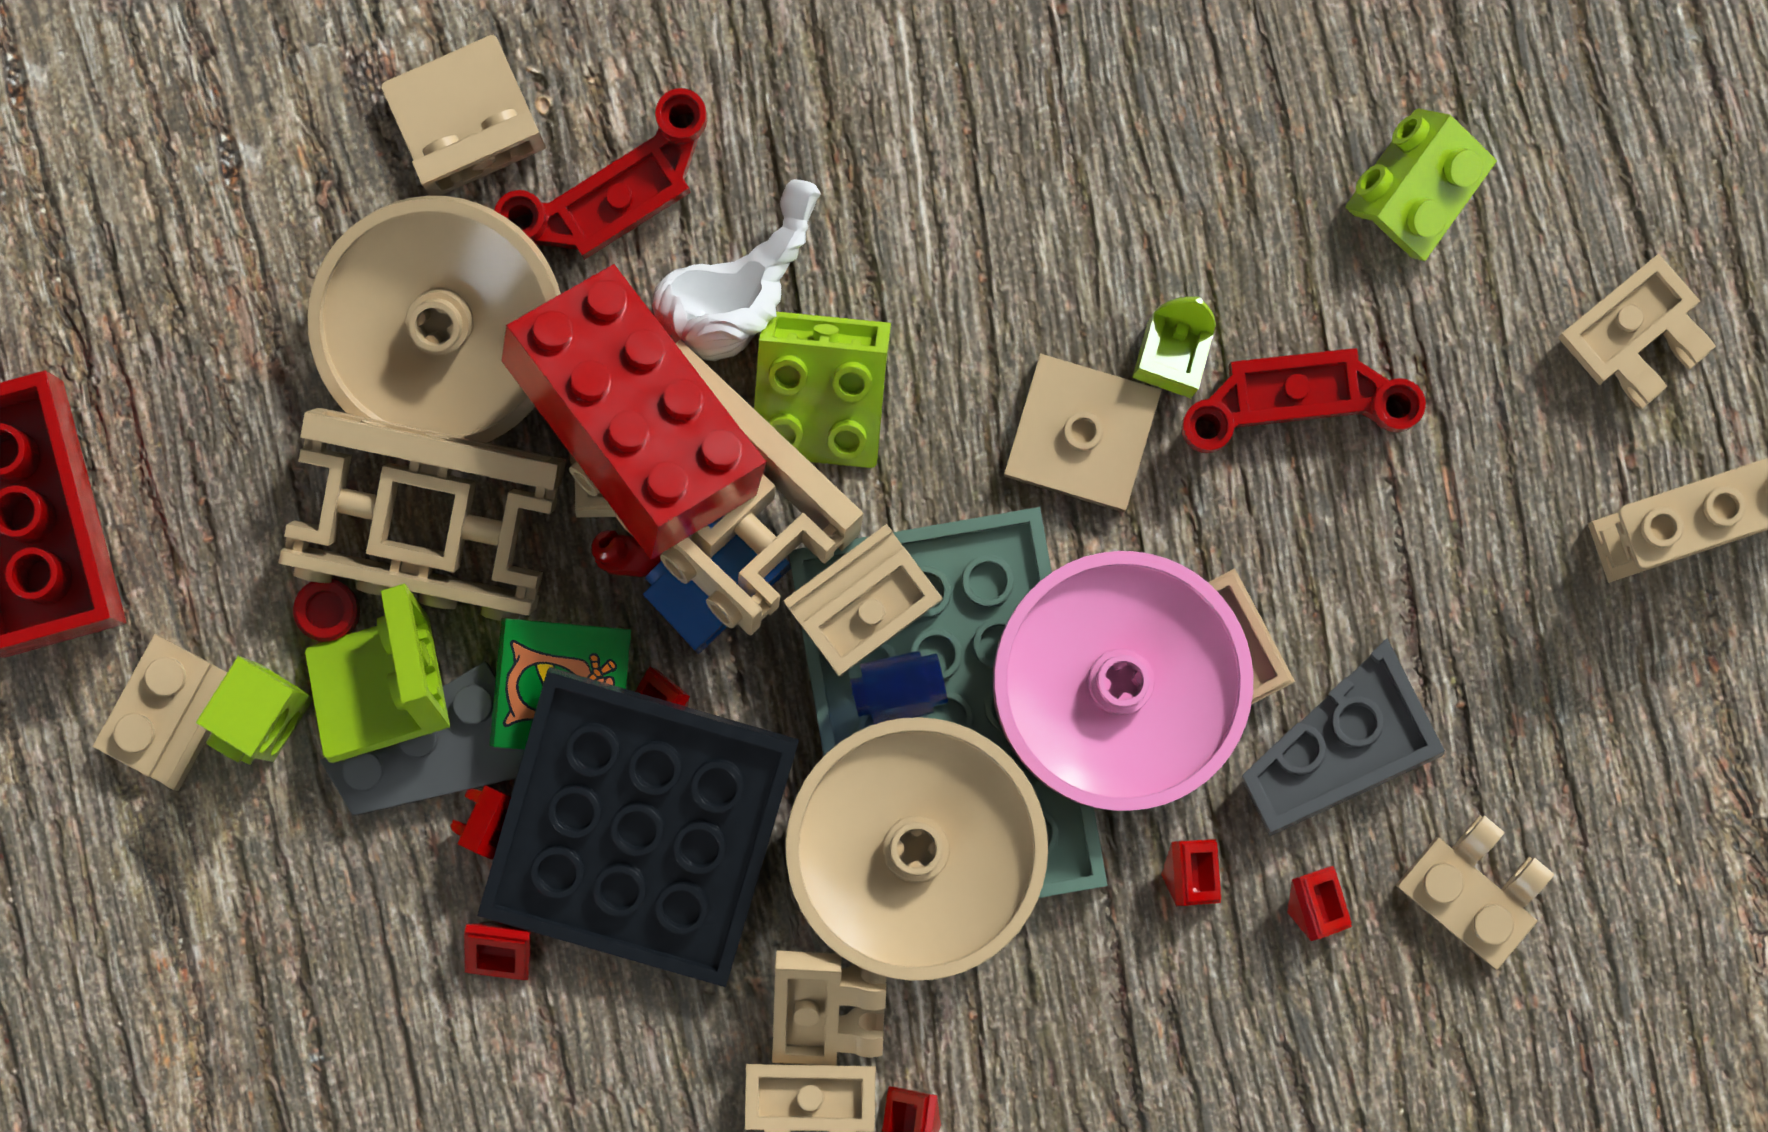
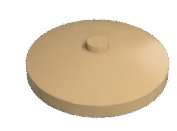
(418, 314)
(916, 848)

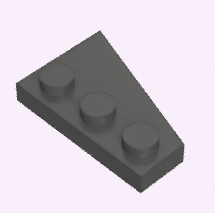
(1347, 745)
(435, 762)

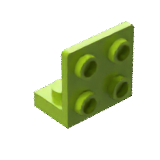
(824, 385)
(378, 682)

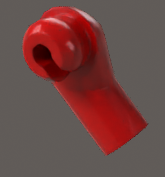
(621, 555)

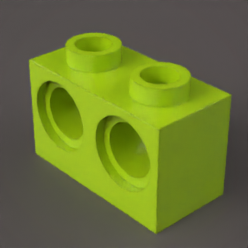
(253, 712)

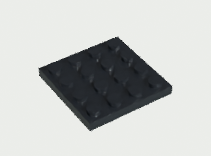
(637, 827)

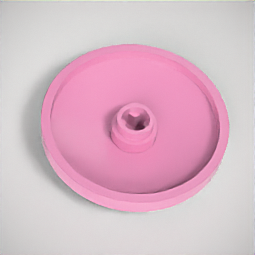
(1123, 681)

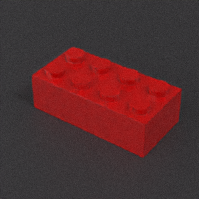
(632, 411)
(51, 538)

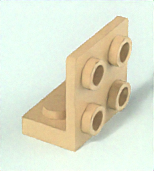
(462, 116)

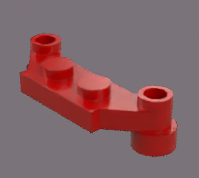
(623, 191)
(1301, 390)

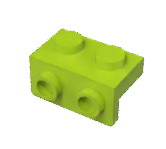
(1421, 181)

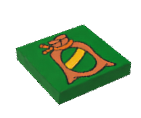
(526, 654)

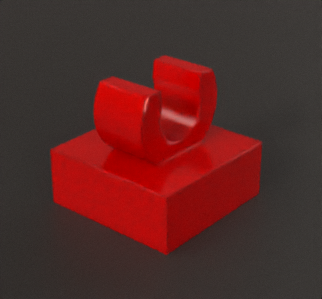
(485, 822)

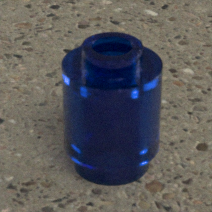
(899, 687)

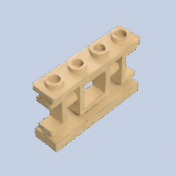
(430, 467)
(1683, 521)
(825, 524)

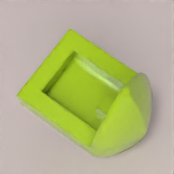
(1176, 345)

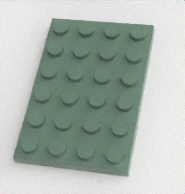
(982, 575)

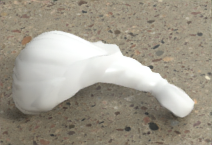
(728, 303)

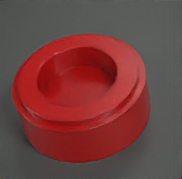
(326, 610)

